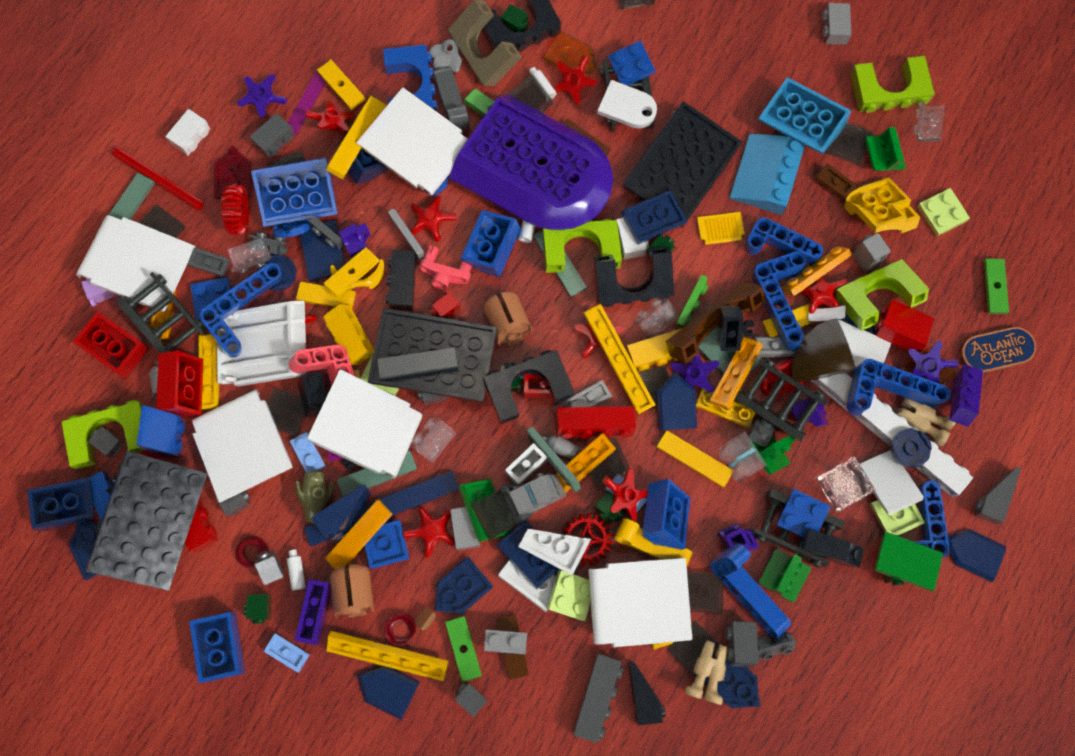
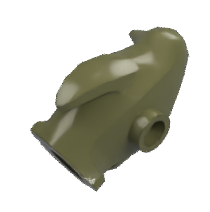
(313, 494)

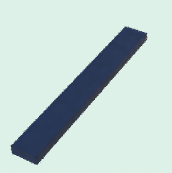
(400, 501)

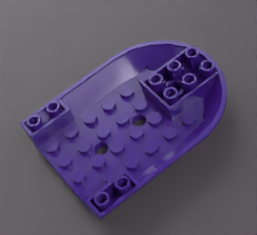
(521, 186)

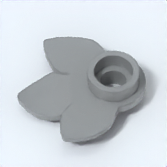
(446, 58)

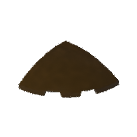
(822, 353)

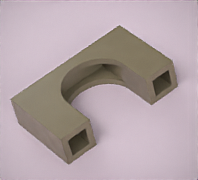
(466, 33)

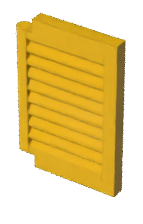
(721, 228)

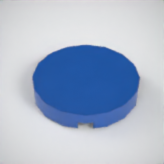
(291, 229)

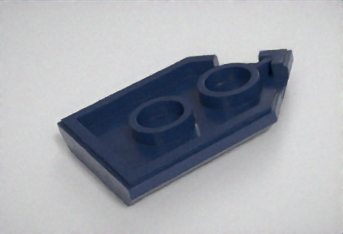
(676, 404)
(82, 545)
(976, 553)
(461, 588)
(738, 687)
(388, 689)

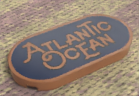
(999, 349)

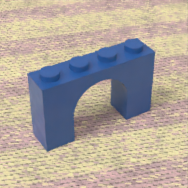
(413, 60)

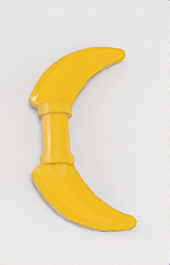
(371, 282)

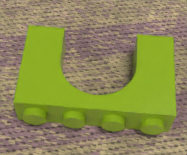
(873, 97)
(602, 233)
(894, 277)
(79, 429)

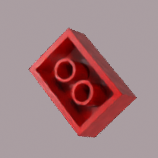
(111, 345)
(179, 384)

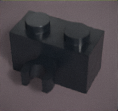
(732, 327)

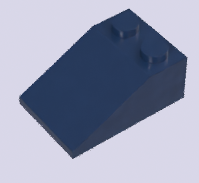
(365, 168)
(60, 504)
(339, 516)

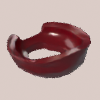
(258, 542)
(388, 629)

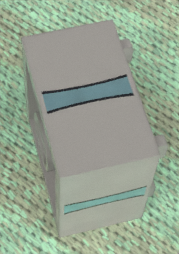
(537, 493)

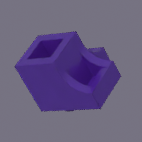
(355, 238)
(818, 416)
(734, 535)

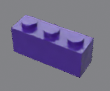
(966, 395)
(313, 612)

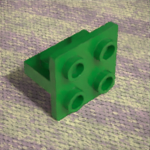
(885, 151)
(774, 453)
(785, 575)

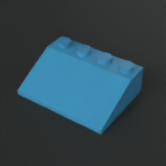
(805, 116)
(767, 172)

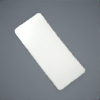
(827, 314)

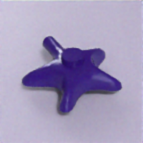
(261, 95)
(930, 362)
(696, 372)

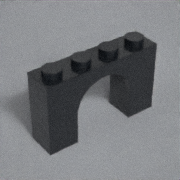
(546, 25)
(658, 285)
(546, 366)

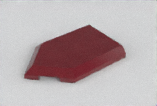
(232, 169)

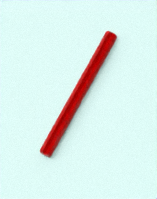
(158, 178)

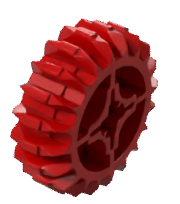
(235, 209)
(595, 540)

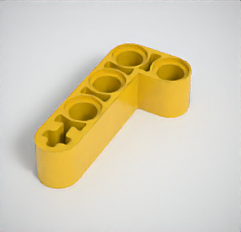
(630, 534)

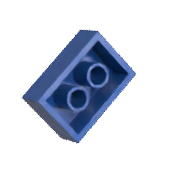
(217, 647)

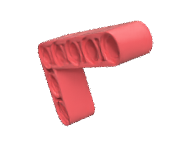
(327, 361)

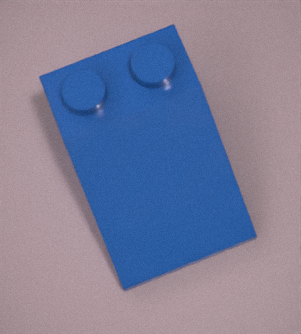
(160, 432)

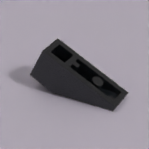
(833, 549)
(646, 703)

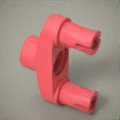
(442, 274)

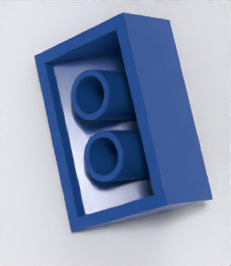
(491, 243)
(666, 515)

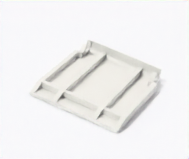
(414, 142)
(127, 255)
(268, 341)
(365, 425)
(240, 445)
(640, 602)

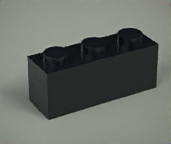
(401, 280)

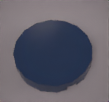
(288, 272)
(911, 448)

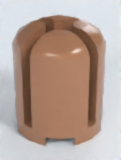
(518, 319)
(351, 591)

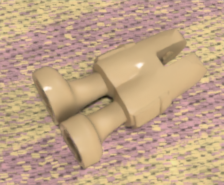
(921, 420)
(710, 668)

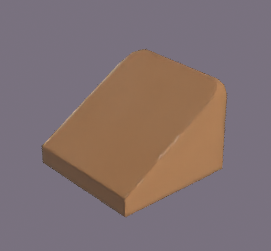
(425, 619)

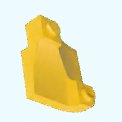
(882, 206)

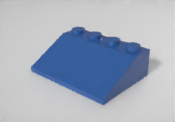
(294, 191)

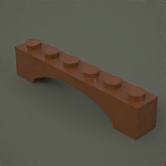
(685, 342)

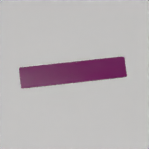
(306, 102)

